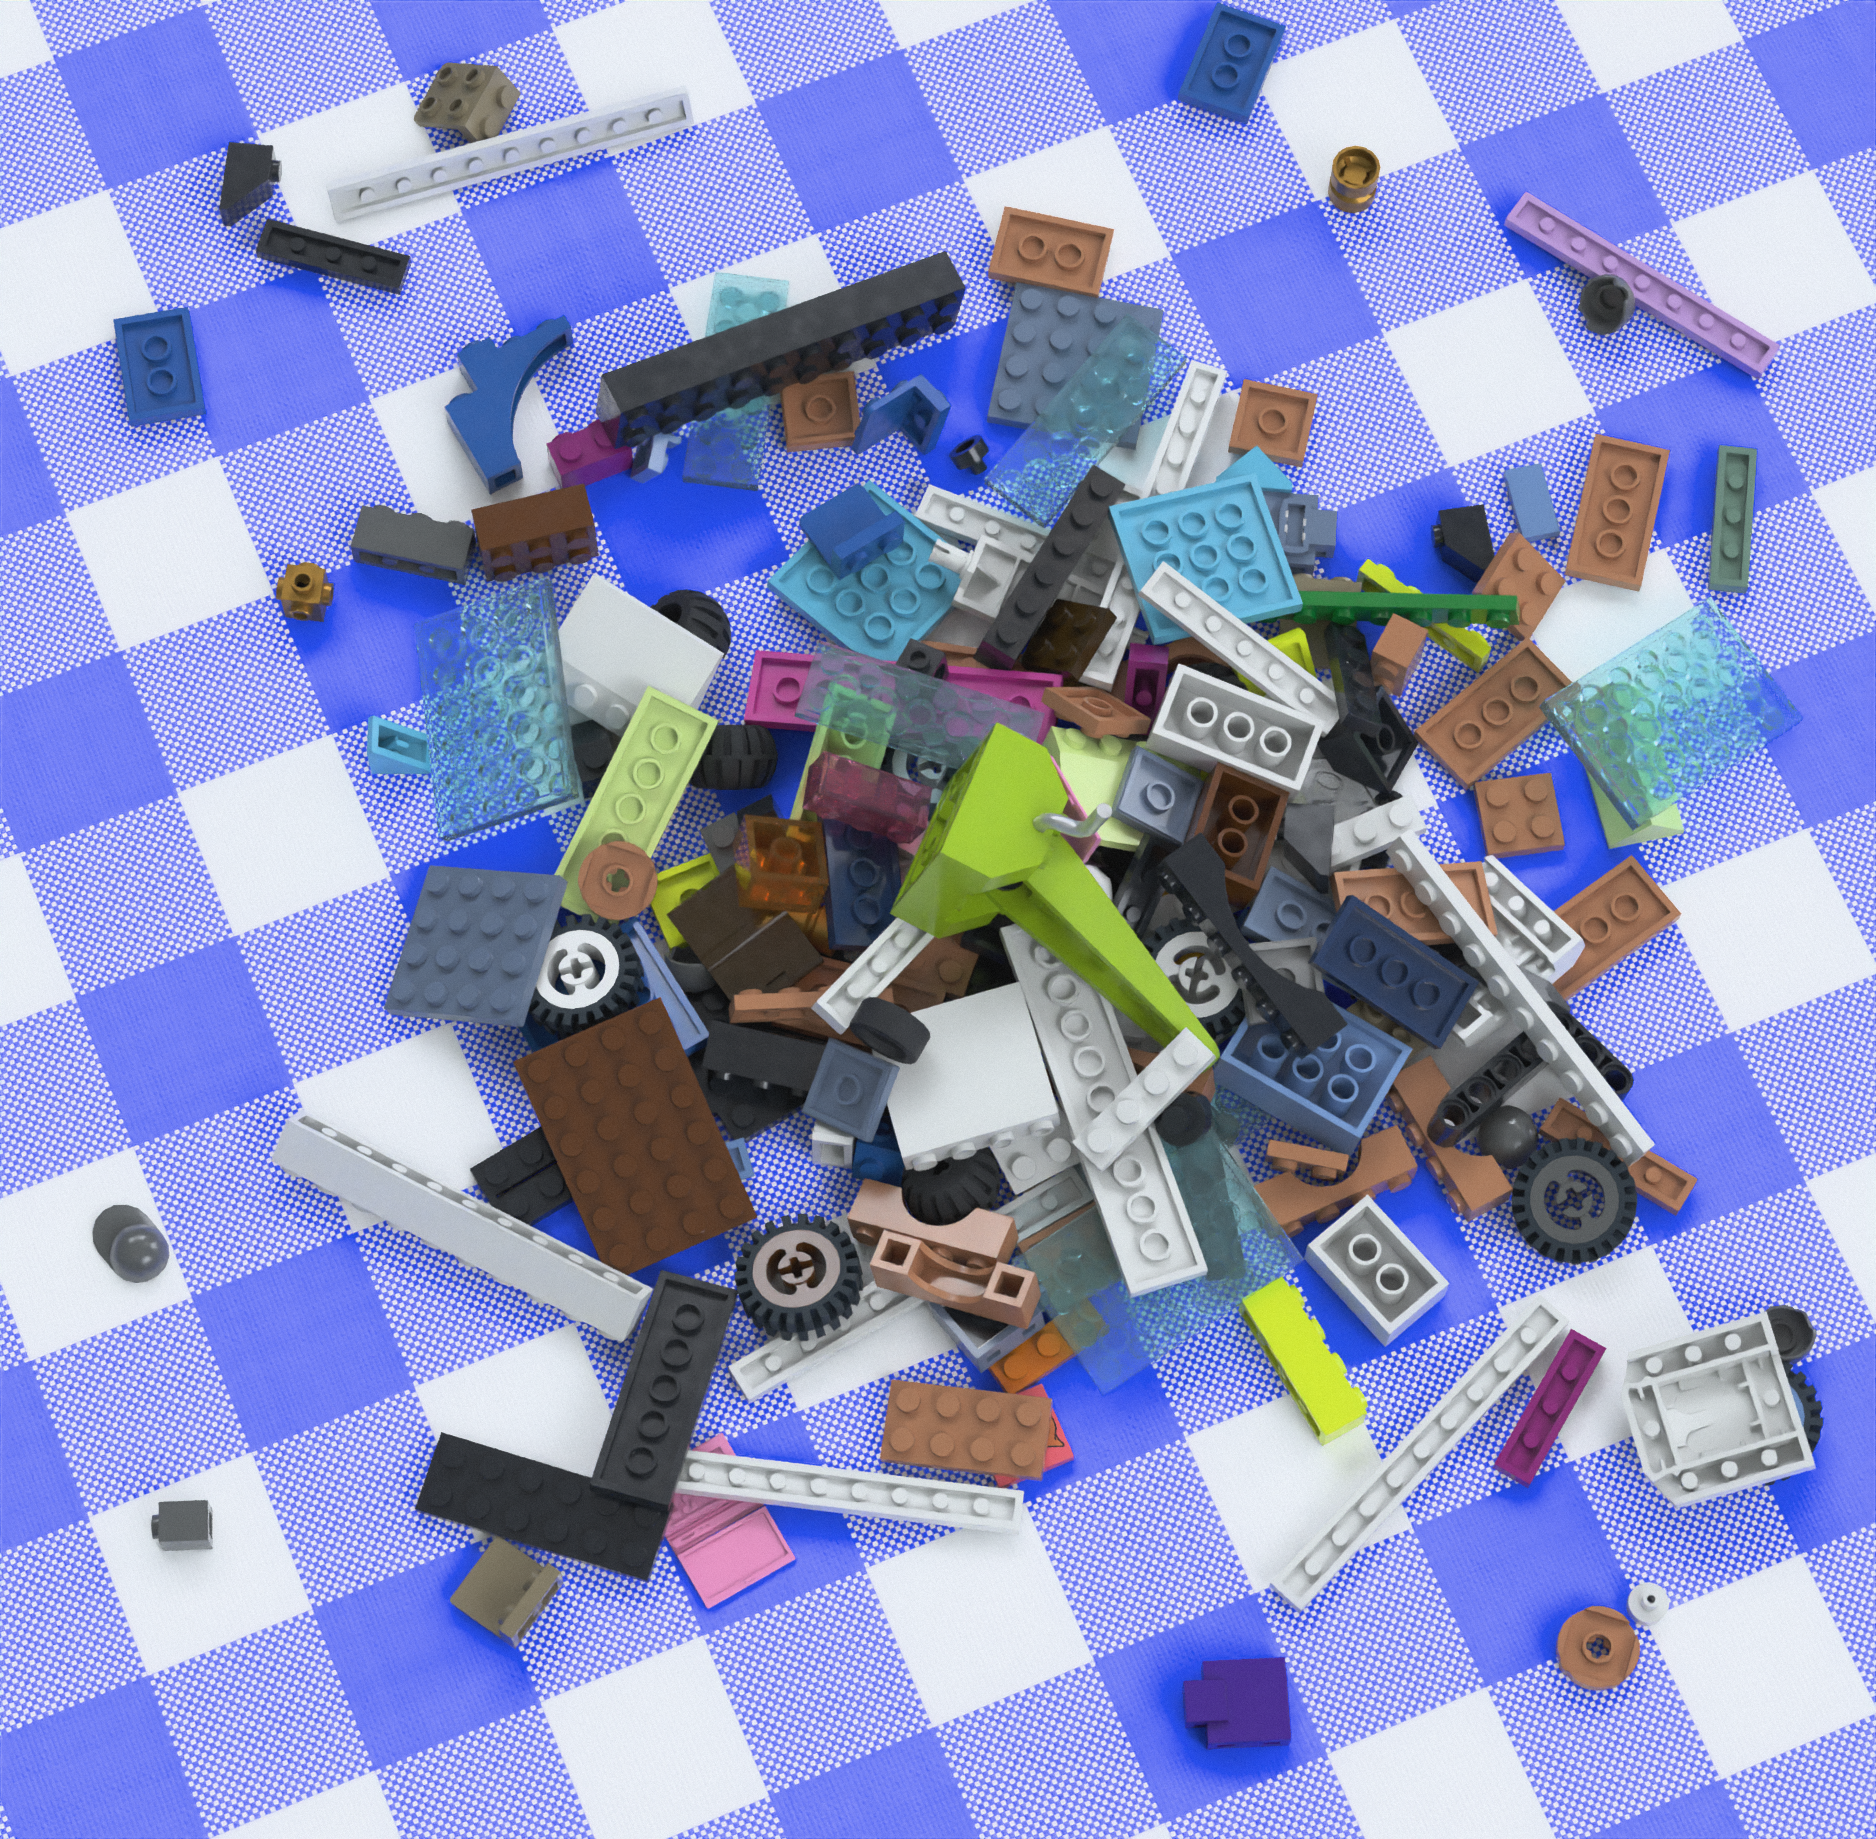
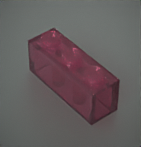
(867, 798)

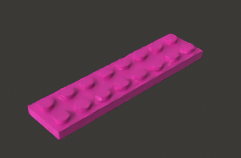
(781, 676)

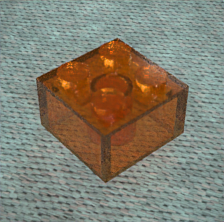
(780, 864)

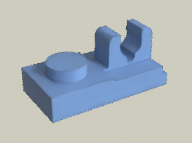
(652, 457)

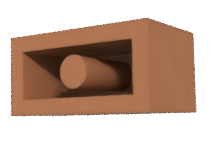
(1397, 654)

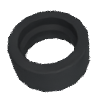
(890, 1030)

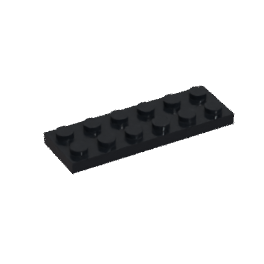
(664, 1391)
(540, 1508)

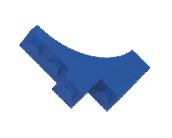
(497, 380)

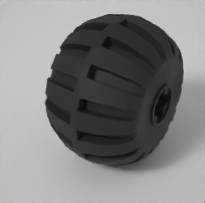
(698, 615)
(737, 759)
(952, 1188)

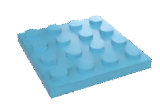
(1215, 539)
(880, 604)

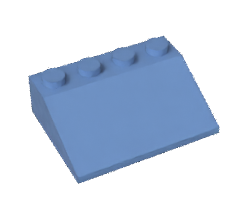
(1327, 1092)

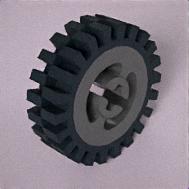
(1596, 1235)

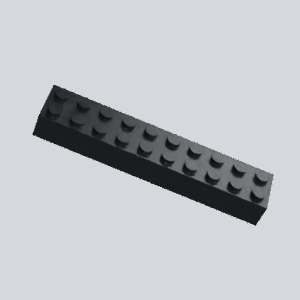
(779, 350)

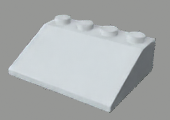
(620, 648)

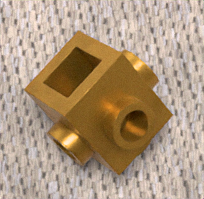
(305, 592)

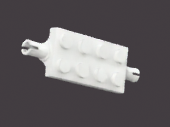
(994, 571)

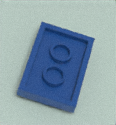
(1231, 63)
(159, 366)

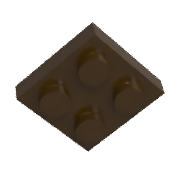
(1067, 639)

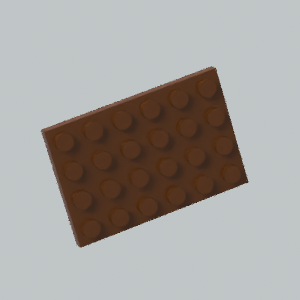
(635, 1139)

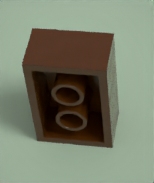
(535, 533)
(1240, 823)

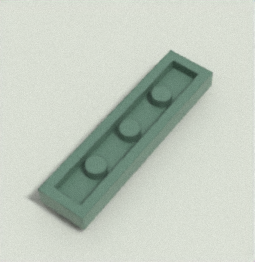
(1732, 519)

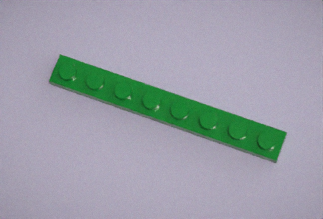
(1419, 608)

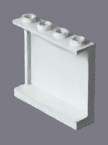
(973, 1082)

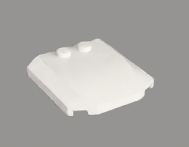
(1530, 936)
(1714, 1412)

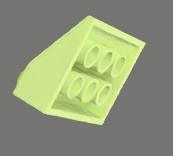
(1094, 774)

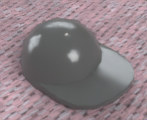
(130, 1243)

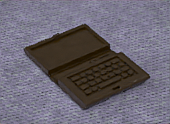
(743, 944)

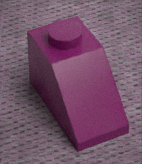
(1146, 679)

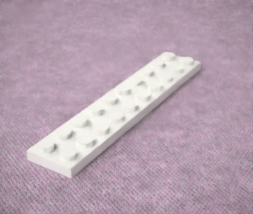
(1089, 1070)

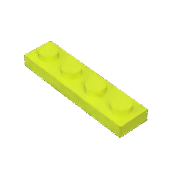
(1463, 644)

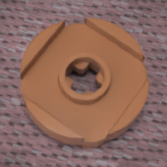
(607, 860)
(1577, 1660)

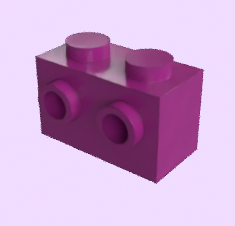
(586, 456)

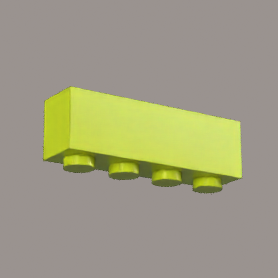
(1303, 1360)

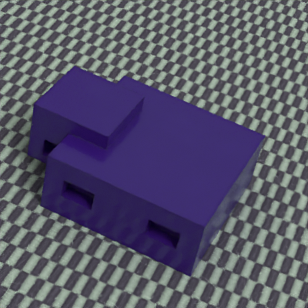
(1240, 1703)

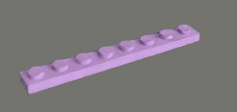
(1651, 289)

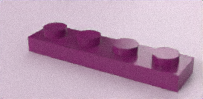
(1549, 1408)

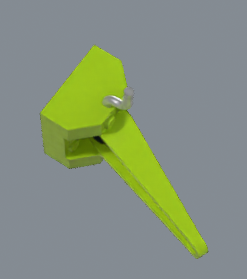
(1002, 852)

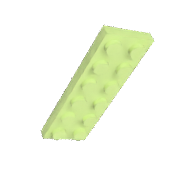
(639, 787)

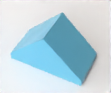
(1267, 473)
(396, 748)

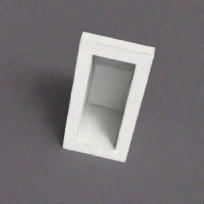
(832, 1146)

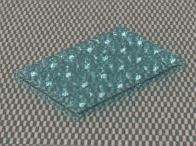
(496, 710)
(1671, 713)
(1124, 1335)

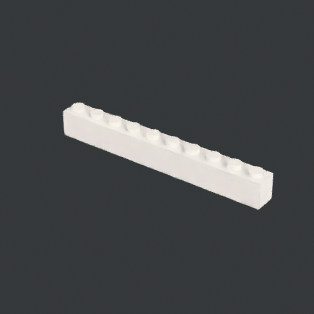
(461, 1225)

